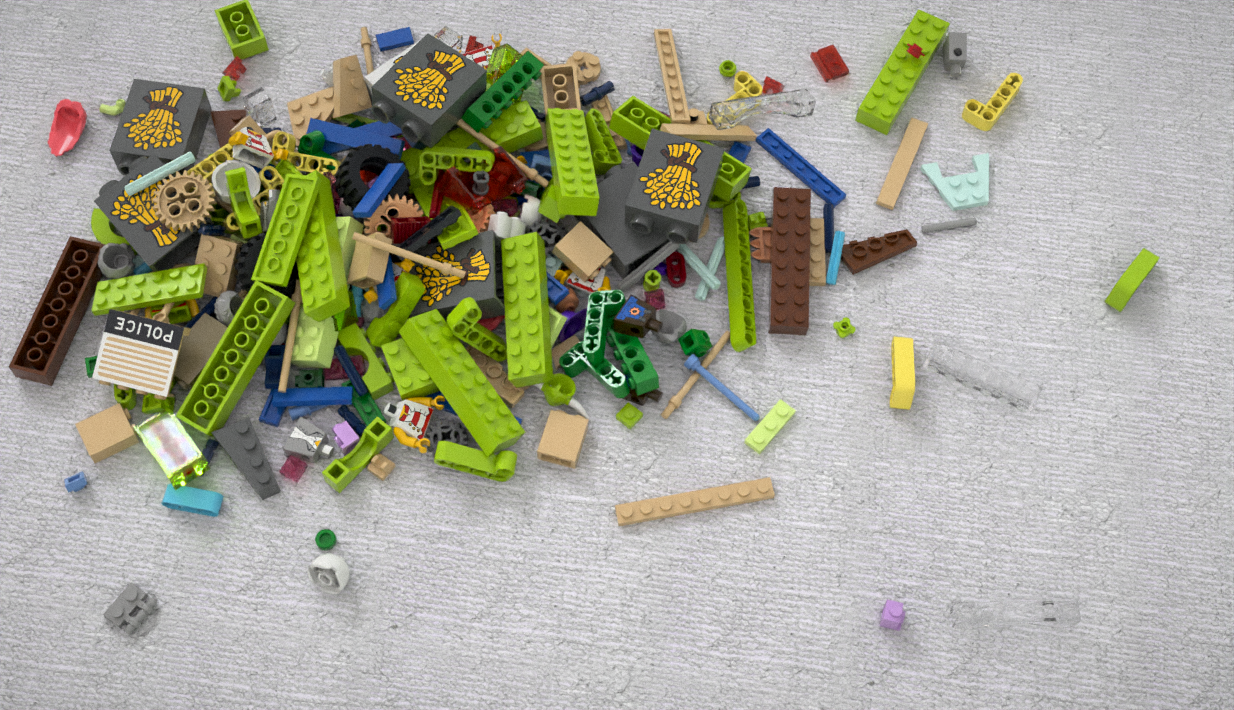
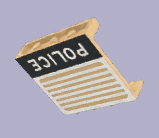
(139, 353)

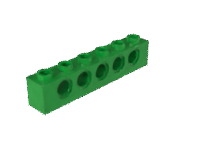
(502, 92)
(633, 360)

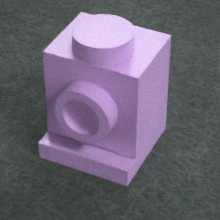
(345, 437)
(892, 615)

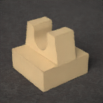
(381, 466)

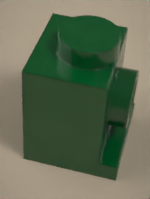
(310, 378)

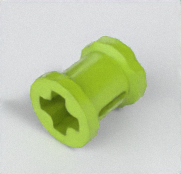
(651, 275)

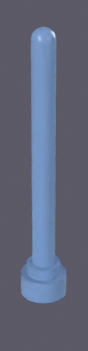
(693, 364)

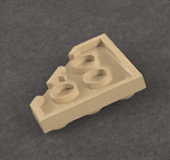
(316, 106)

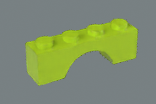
(408, 292)
(355, 343)
(373, 441)

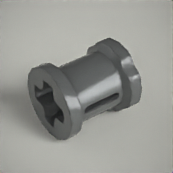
(480, 179)

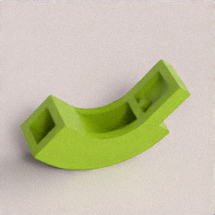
(241, 203)
(104, 229)

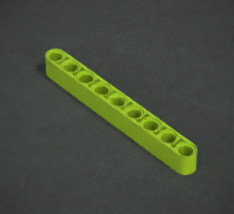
(739, 276)

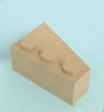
(349, 87)

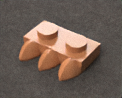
(762, 243)

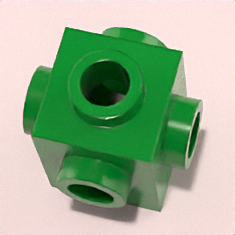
(695, 342)

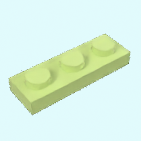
(769, 426)

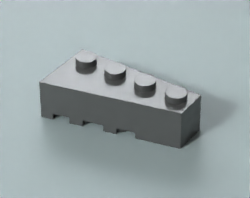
(245, 451)

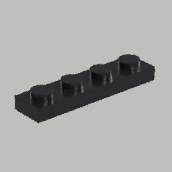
(430, 230)

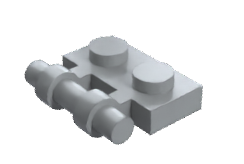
(126, 605)

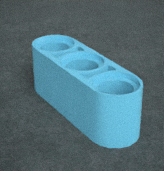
(193, 500)

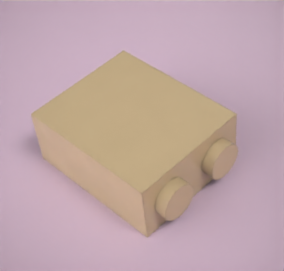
(583, 252)
(368, 263)
(107, 432)
(563, 438)

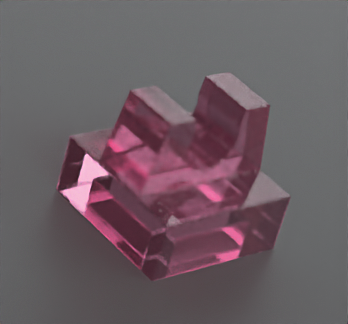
(655, 298)
(293, 468)

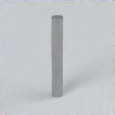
(948, 225)

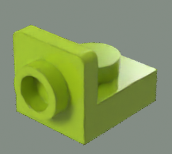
(154, 405)

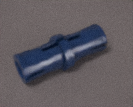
(597, 93)

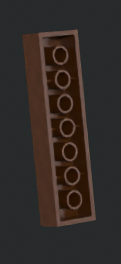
(789, 261)
(58, 313)

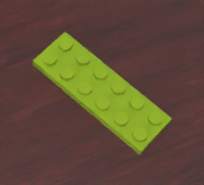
(286, 229)
(453, 234)
(150, 289)

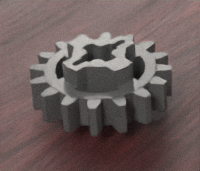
(550, 233)
(446, 431)

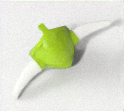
(561, 392)

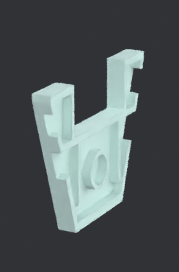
(962, 190)

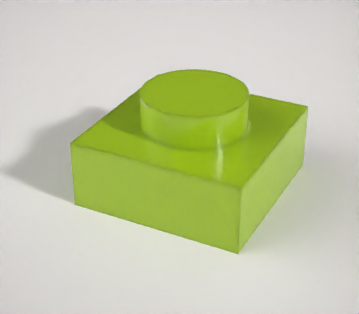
(629, 415)

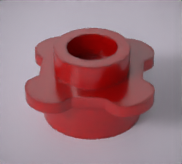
(915, 50)

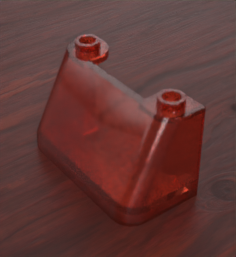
(504, 180)

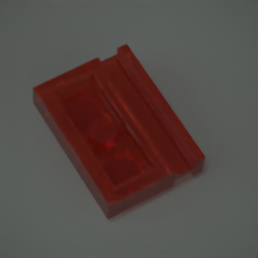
(829, 63)

